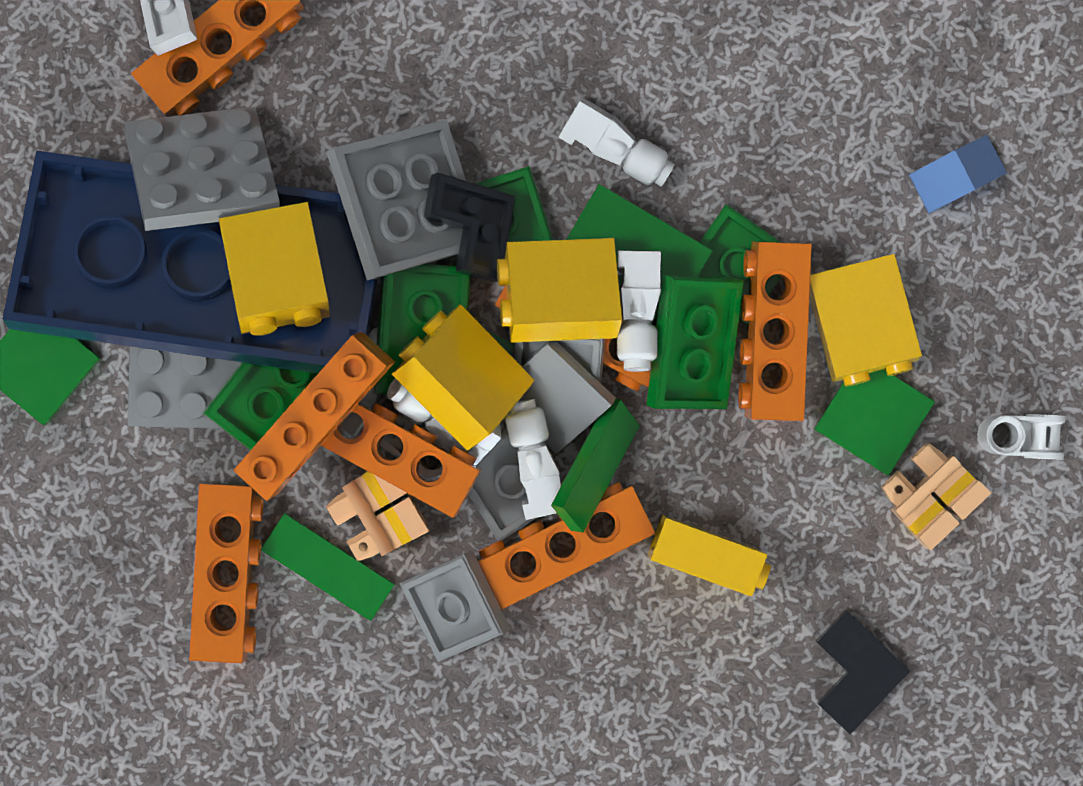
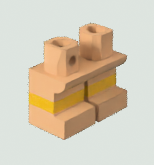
(949, 484)
(383, 531)

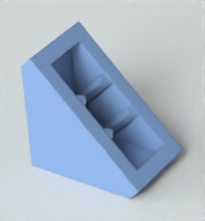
(957, 173)

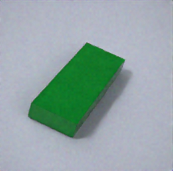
(595, 466)
(327, 566)

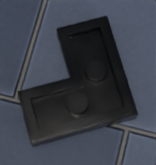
(481, 214)
(869, 672)

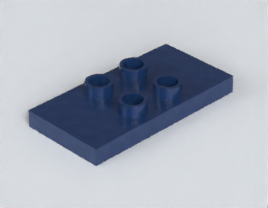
(100, 277)

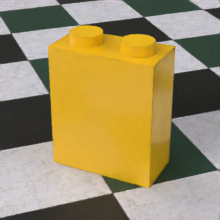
(274, 269)
(560, 290)
(864, 320)
(462, 376)
(709, 556)

